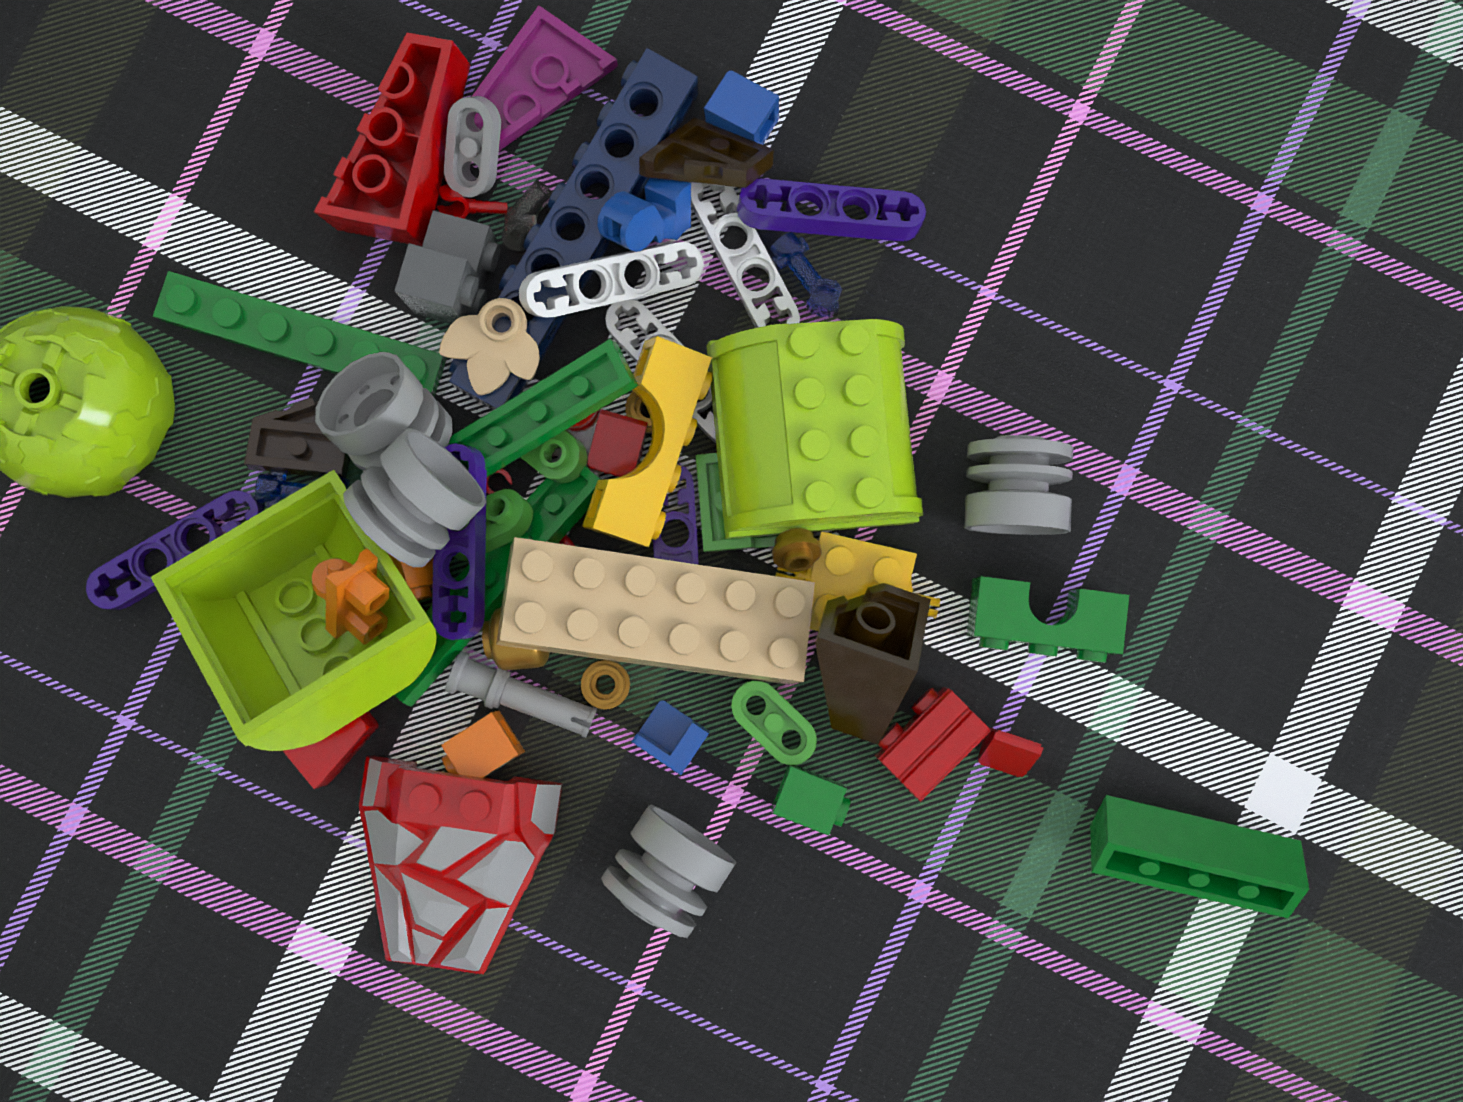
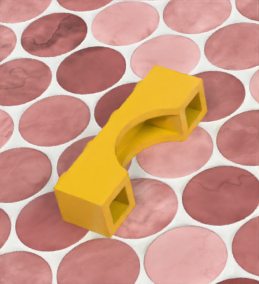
(669, 385)

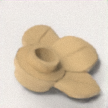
(490, 353)

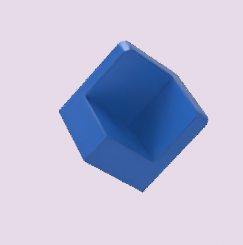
(743, 108)
(670, 736)

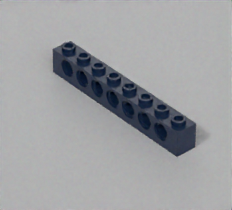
(647, 81)

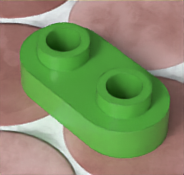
(568, 466)
(509, 524)
(774, 722)

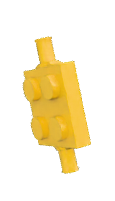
(853, 566)

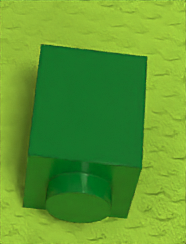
(811, 800)

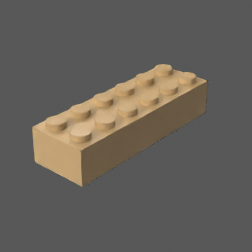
(655, 612)

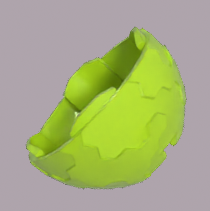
(103, 405)

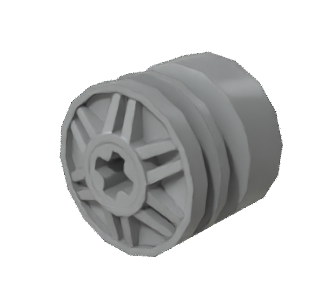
(374, 404)
(1019, 486)
(414, 498)
(662, 880)

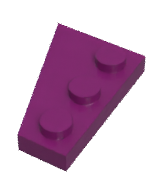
(541, 73)

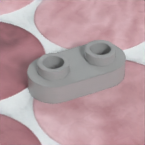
(469, 144)

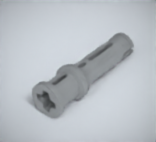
(498, 688)

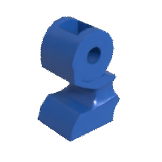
(638, 222)

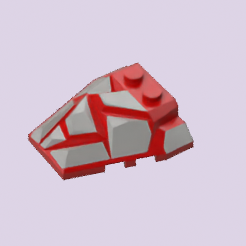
(450, 858)

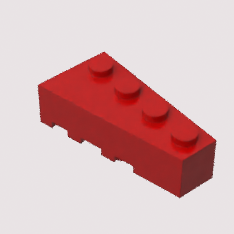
(399, 156)

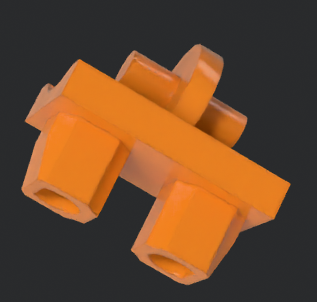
(352, 596)

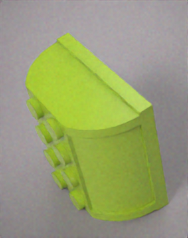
(813, 428)
(263, 631)

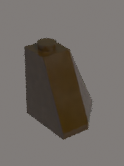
(870, 657)

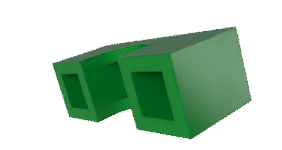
(1091, 623)

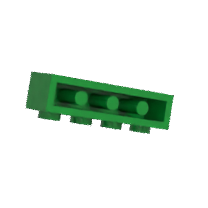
(1199, 856)

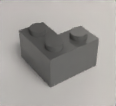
(449, 269)

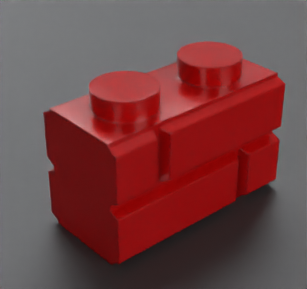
(931, 741)

